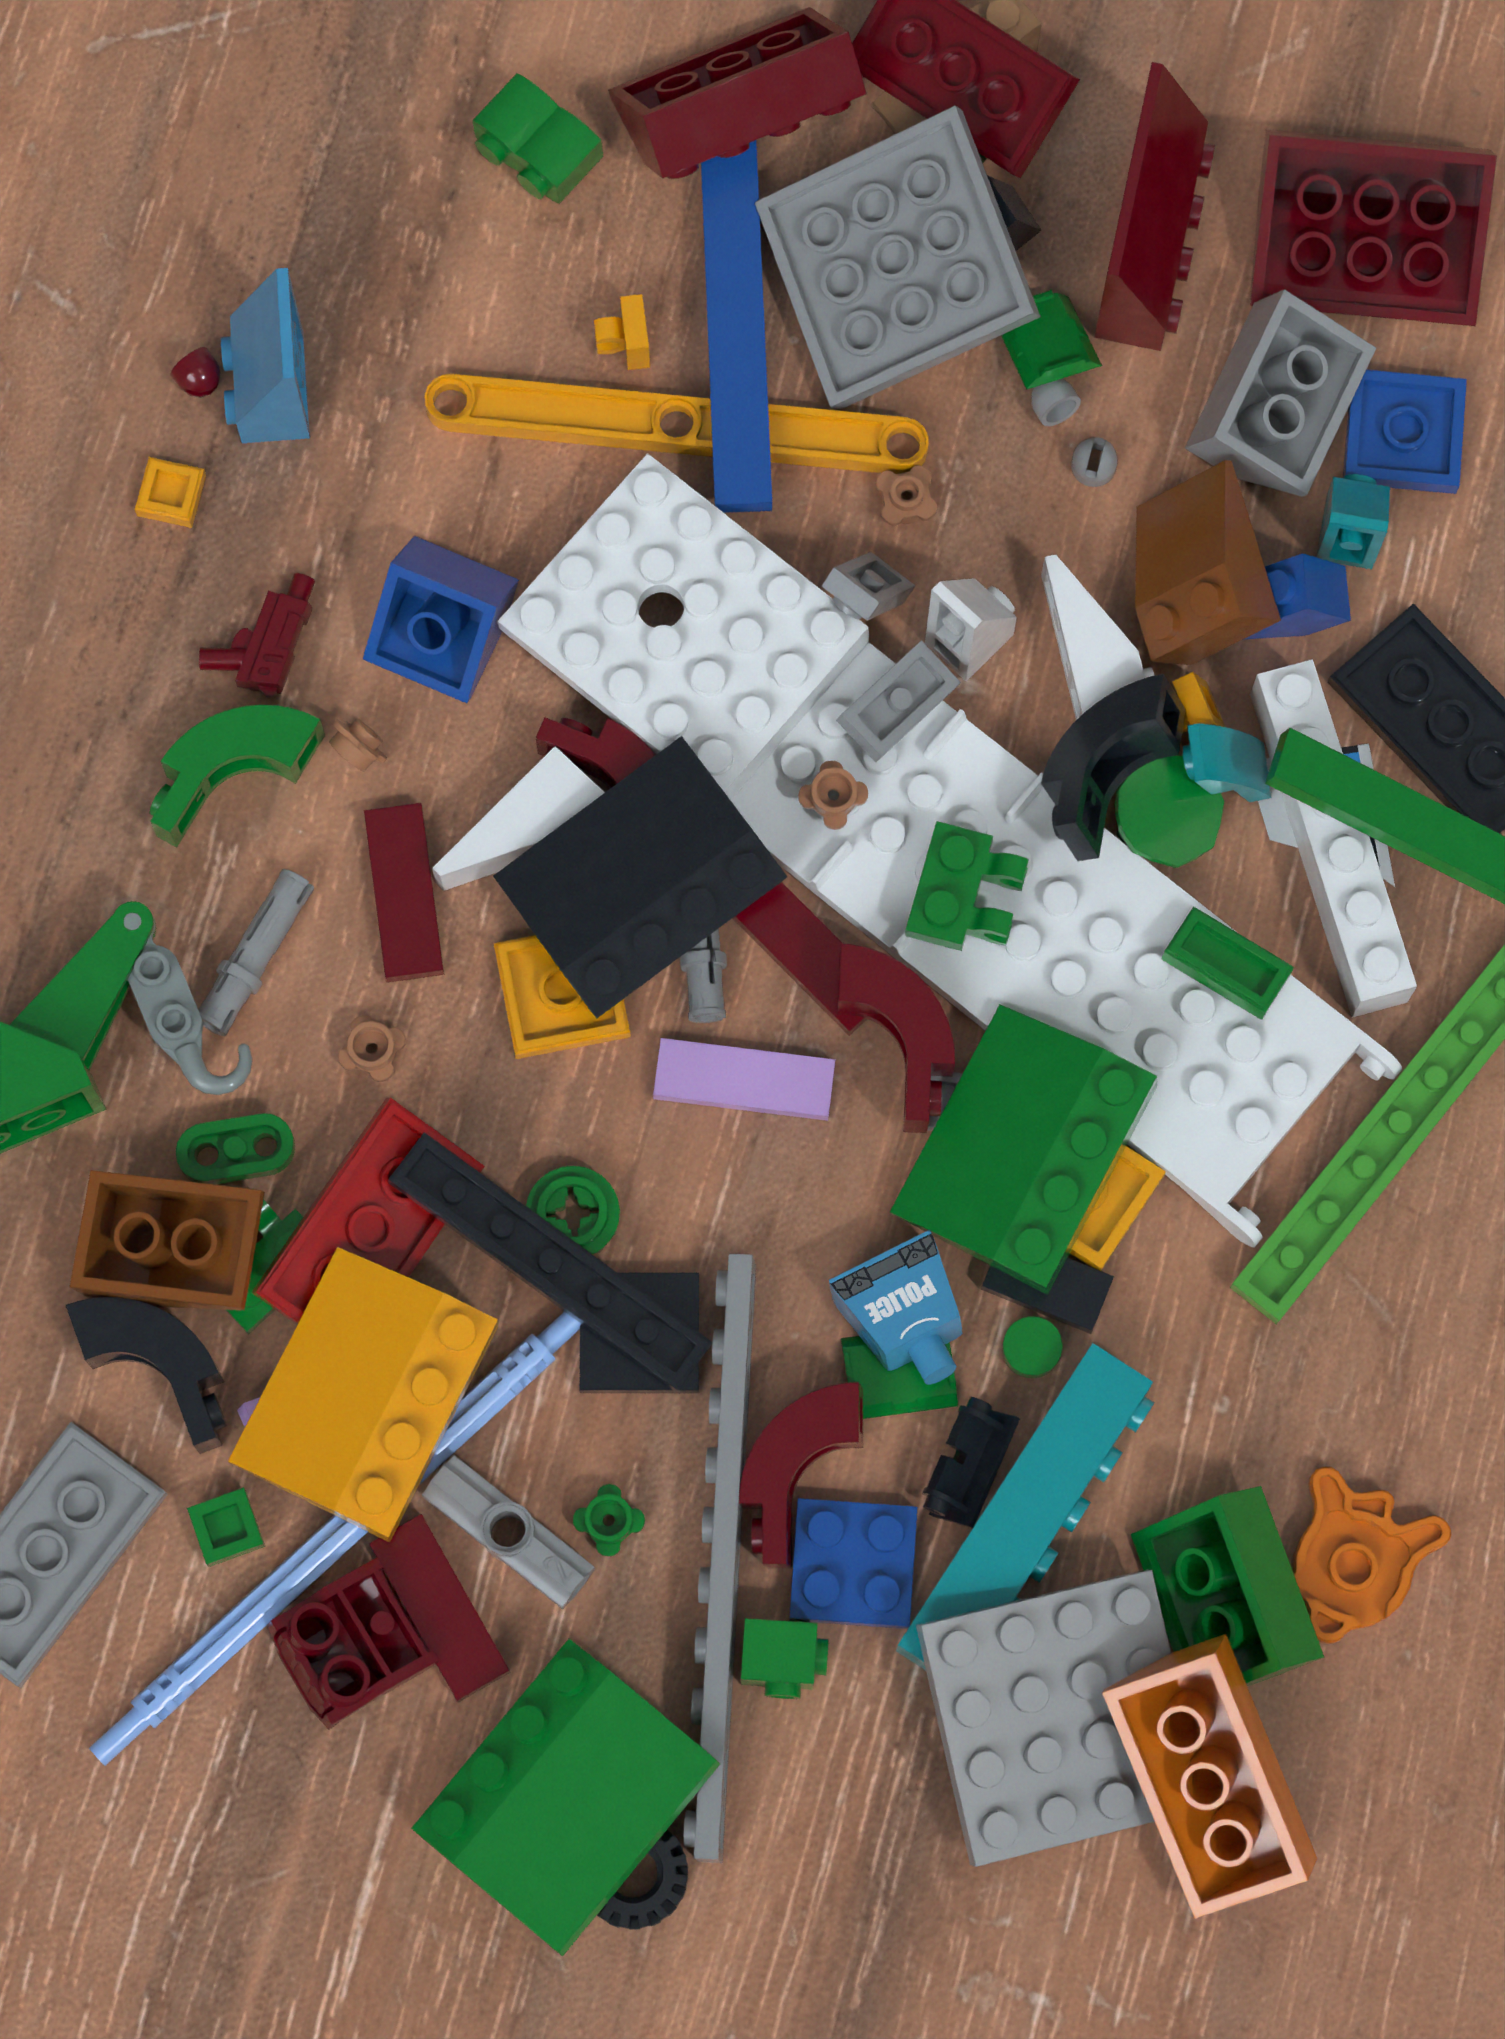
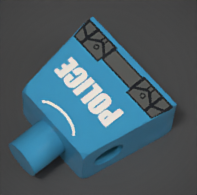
(903, 1307)

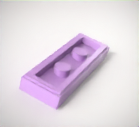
(744, 1079)

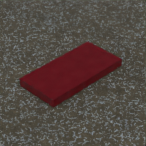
(951, 56)

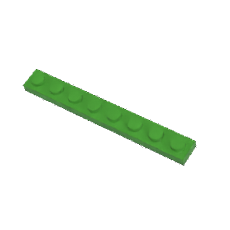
(1378, 1148)

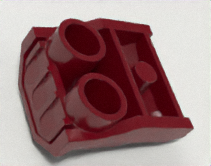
(357, 1634)

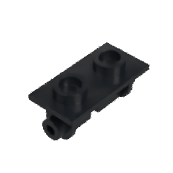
(963, 1483)

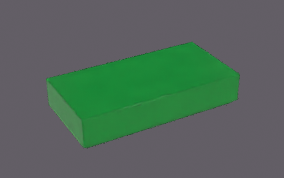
(1227, 963)

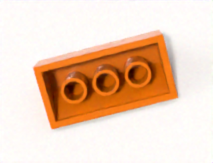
(1211, 1777)

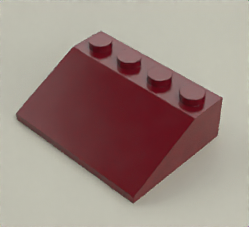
(1155, 217)
(1373, 226)

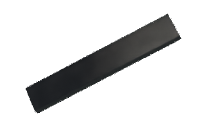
(550, 1262)

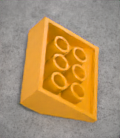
(364, 1392)

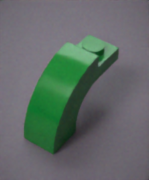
(226, 745)

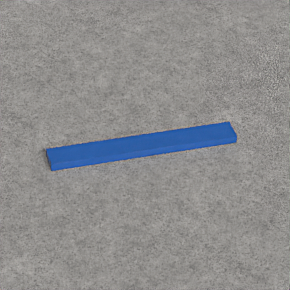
(736, 334)

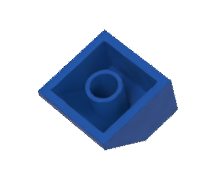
(439, 618)

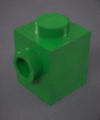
(782, 1656)

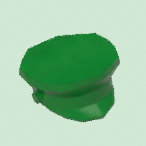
(1167, 813)

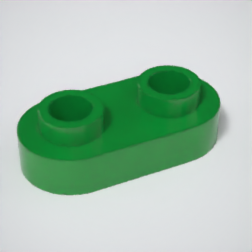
(236, 1145)

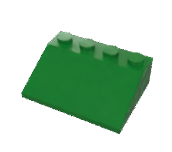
(1025, 1147)
(565, 1796)

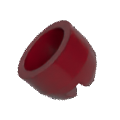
(197, 373)

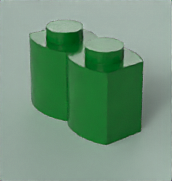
(536, 139)

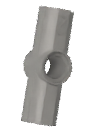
(477, 1508)

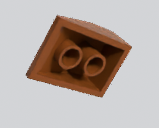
(1199, 570)
(166, 1241)

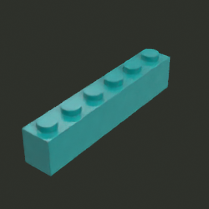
(1040, 1492)

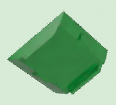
(1051, 344)
(895, 1390)

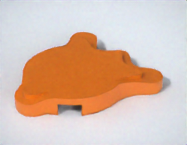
(1355, 1558)

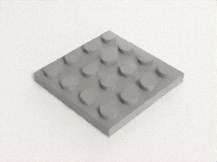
(897, 259)
(1028, 1716)

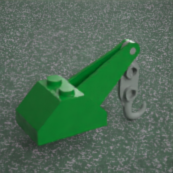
(60, 1032)

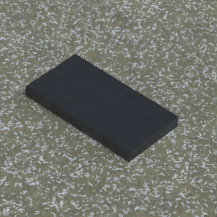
(1432, 714)

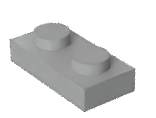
(867, 587)
(898, 701)

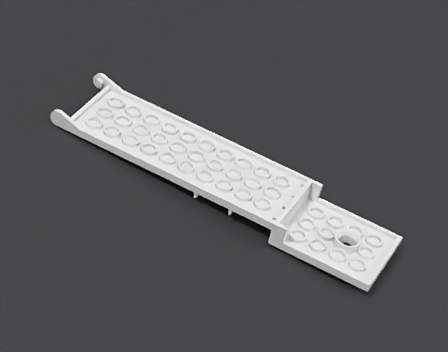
(757, 696)

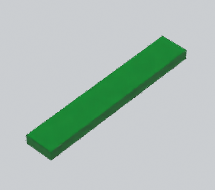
(1389, 812)

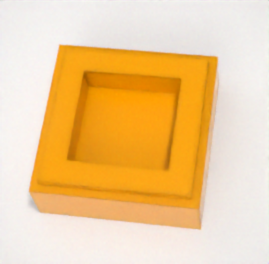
(170, 492)

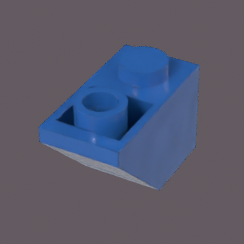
(1308, 596)

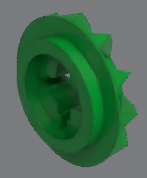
(591, 1192)

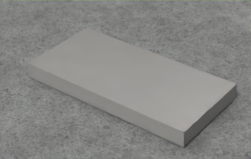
(63, 1541)

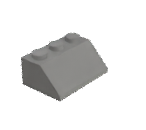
(1281, 395)

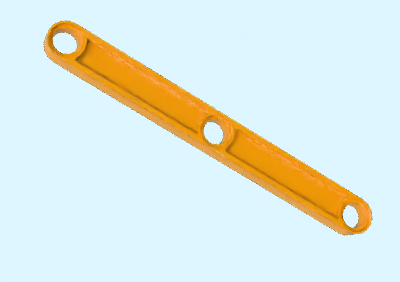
(634, 419)

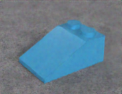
(267, 365)

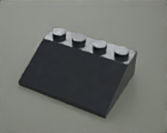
(639, 877)

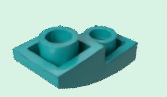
(1227, 761)

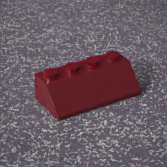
(739, 92)

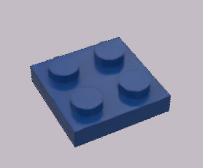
(1407, 431)
(853, 1563)

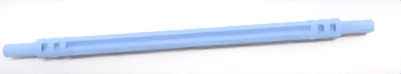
(322, 1551)

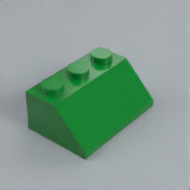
(1229, 1574)

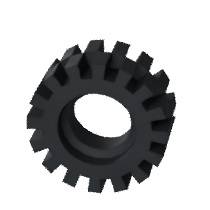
(661, 1899)

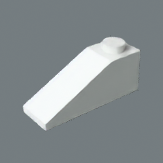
(968, 624)
(1091, 645)
(523, 817)

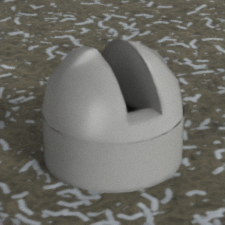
(1054, 402)
(1107, 462)

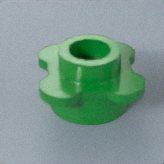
(608, 1502)

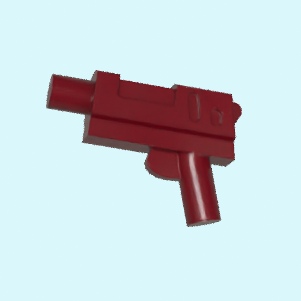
(266, 653)

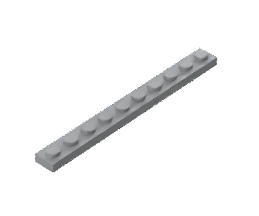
(723, 1529)

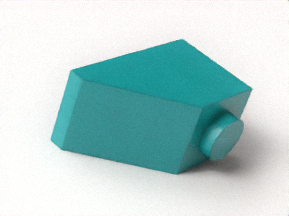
(1354, 521)

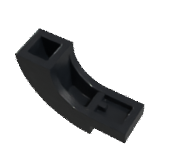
(1102, 750)
(144, 1334)

